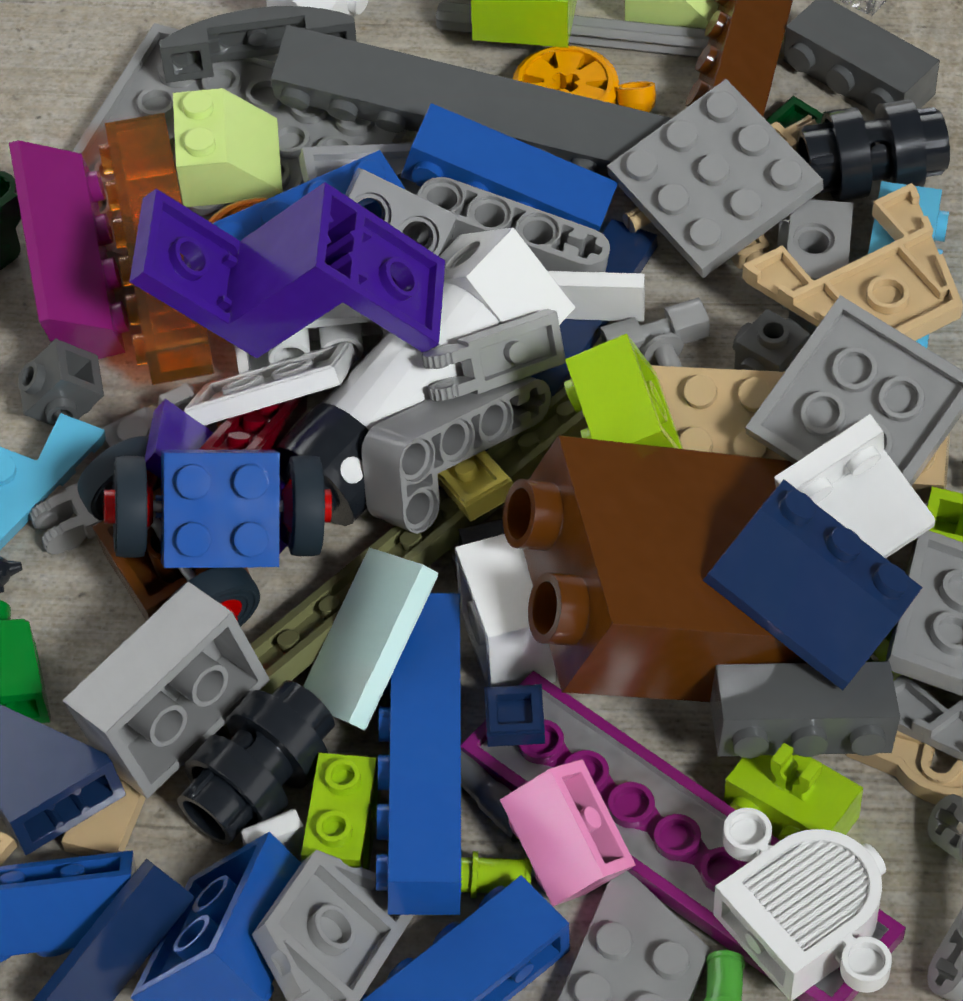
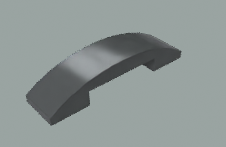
(243, 35)

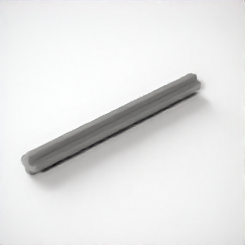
(600, 32)

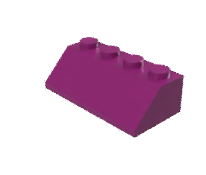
(68, 248)

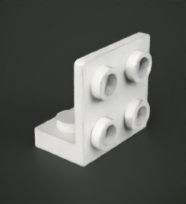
(862, 488)

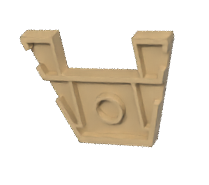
(899, 283)

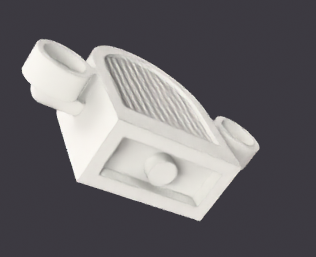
(803, 904)

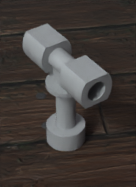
(665, 338)

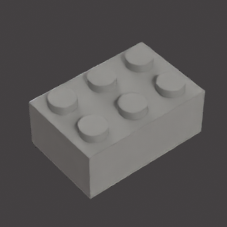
(167, 688)

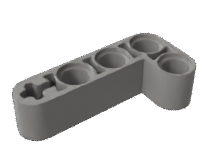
(552, 239)
(415, 445)

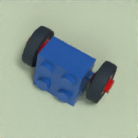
(219, 507)

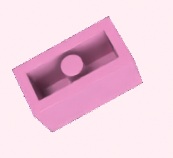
(567, 832)

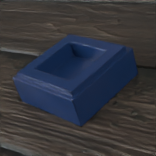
(514, 715)

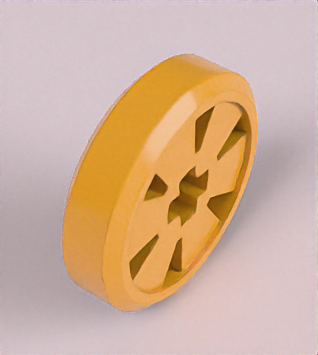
(571, 69)

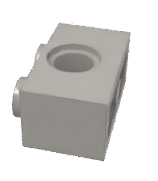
(818, 236)

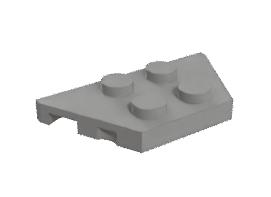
(328, 931)
(635, 950)

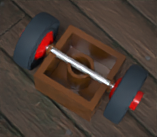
(145, 576)

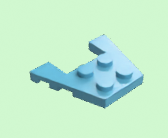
(30, 481)

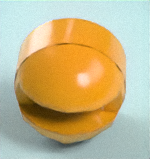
(637, 95)

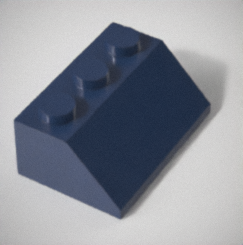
(813, 584)

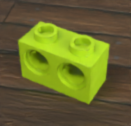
(343, 809)

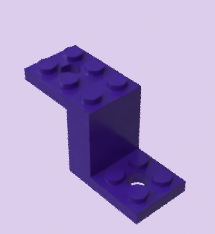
(289, 271)

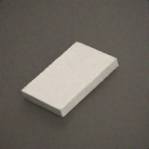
(272, 384)

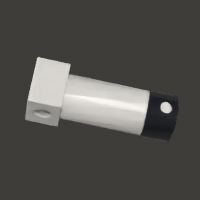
(486, 284)

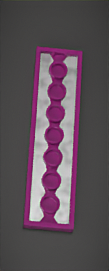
(660, 812)

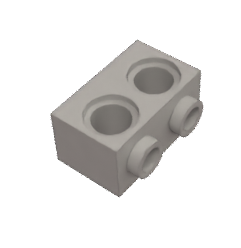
(403, 207)

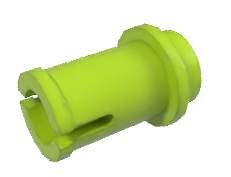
(485, 874)

